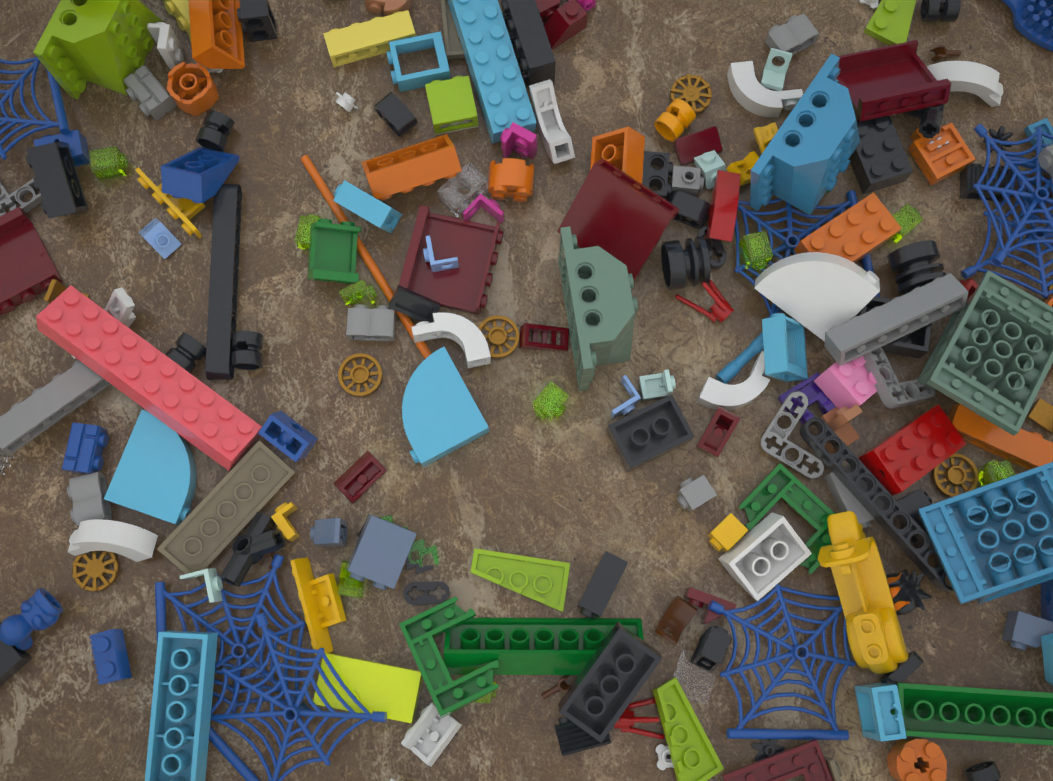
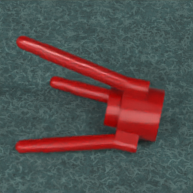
(721, 308)
(627, 719)

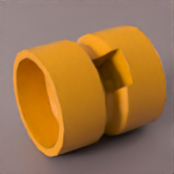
(674, 120)

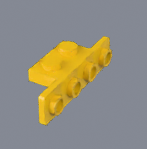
(178, 207)
(319, 602)

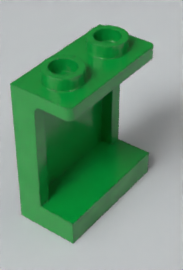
(333, 252)

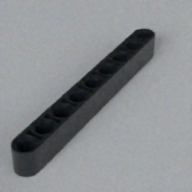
(223, 282)
(868, 500)

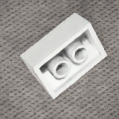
(765, 555)

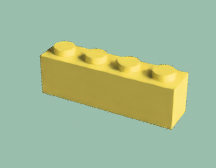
(367, 38)

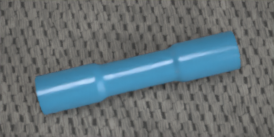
(741, 360)

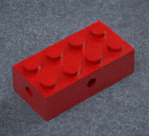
(913, 450)

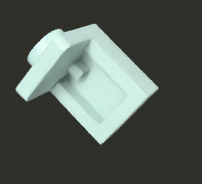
(709, 164)
(656, 385)

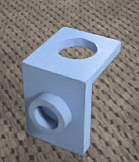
(160, 238)
(439, 264)
(628, 406)

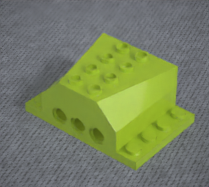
(96, 43)

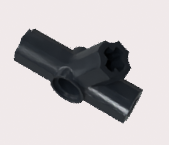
(930, 120)
(251, 547)

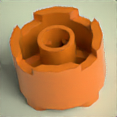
(192, 88)
(511, 179)
(907, 751)

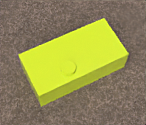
(374, 685)

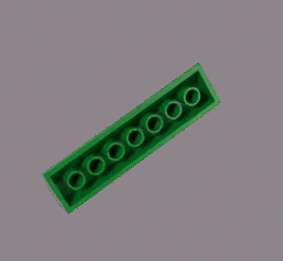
(529, 644)
(976, 713)

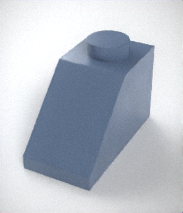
(329, 533)
(1025, 630)

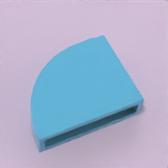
(439, 410)
(155, 472)

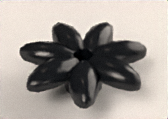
(1000, 136)
(763, 748)

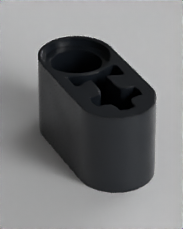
(395, 114)
(692, 209)

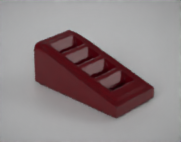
(524, 342)

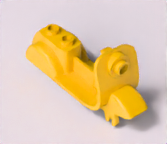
(864, 595)

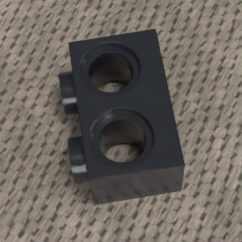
(257, 20)
(657, 177)

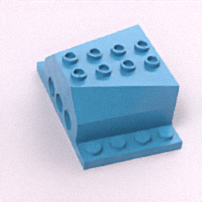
(809, 145)
(995, 535)

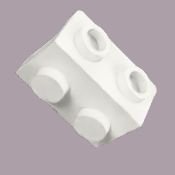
(167, 43)
(430, 734)

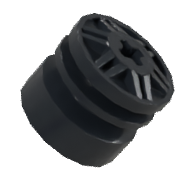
(687, 262)
(915, 265)

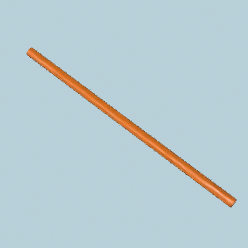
(363, 252)

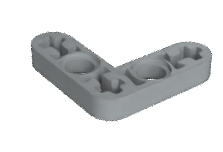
(8, 199)
(877, 362)
(782, 435)

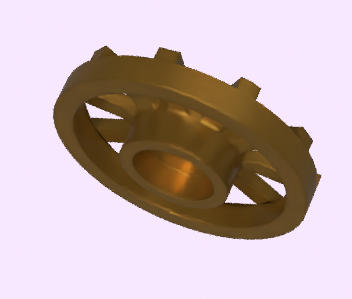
(691, 93)
(498, 336)
(360, 375)
(956, 475)
(95, 569)

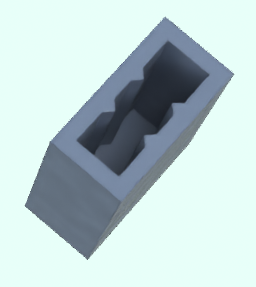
(380, 552)

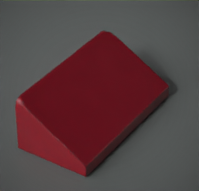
(697, 144)
(360, 477)

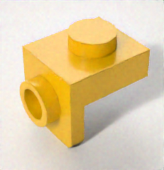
(744, 167)
(283, 523)

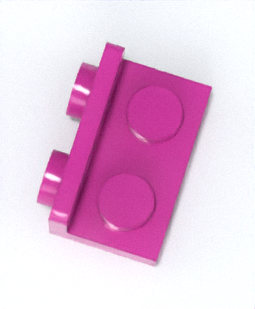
(520, 140)

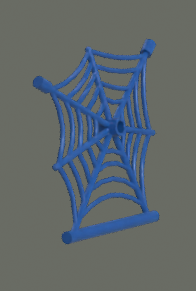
(57, 99)
(1035, 198)
(791, 238)
(971, 270)
(160, 602)
(287, 712)
(794, 734)

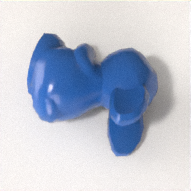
(37, 613)

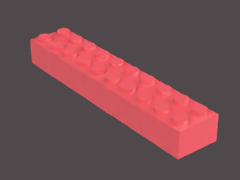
(148, 377)

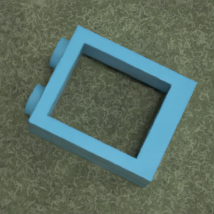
(417, 43)
(367, 206)
(784, 348)
(874, 709)

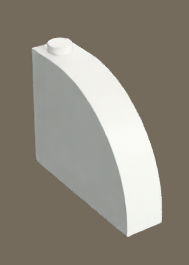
(818, 289)

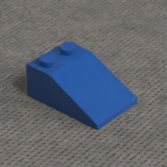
(197, 174)

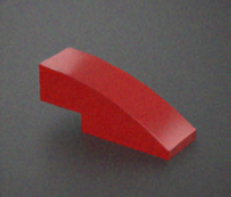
(724, 206)

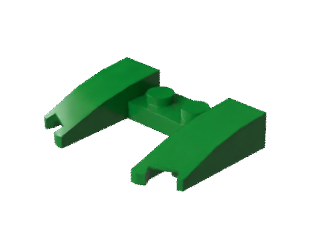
(785, 485)
(446, 694)

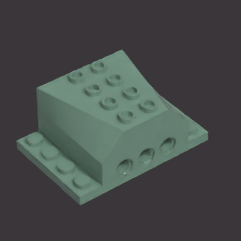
(596, 305)
(994, 353)

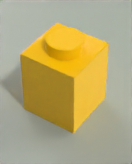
(726, 533)

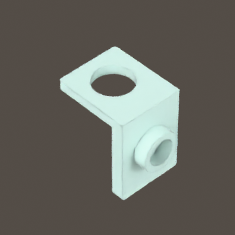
(774, 76)
(213, 583)

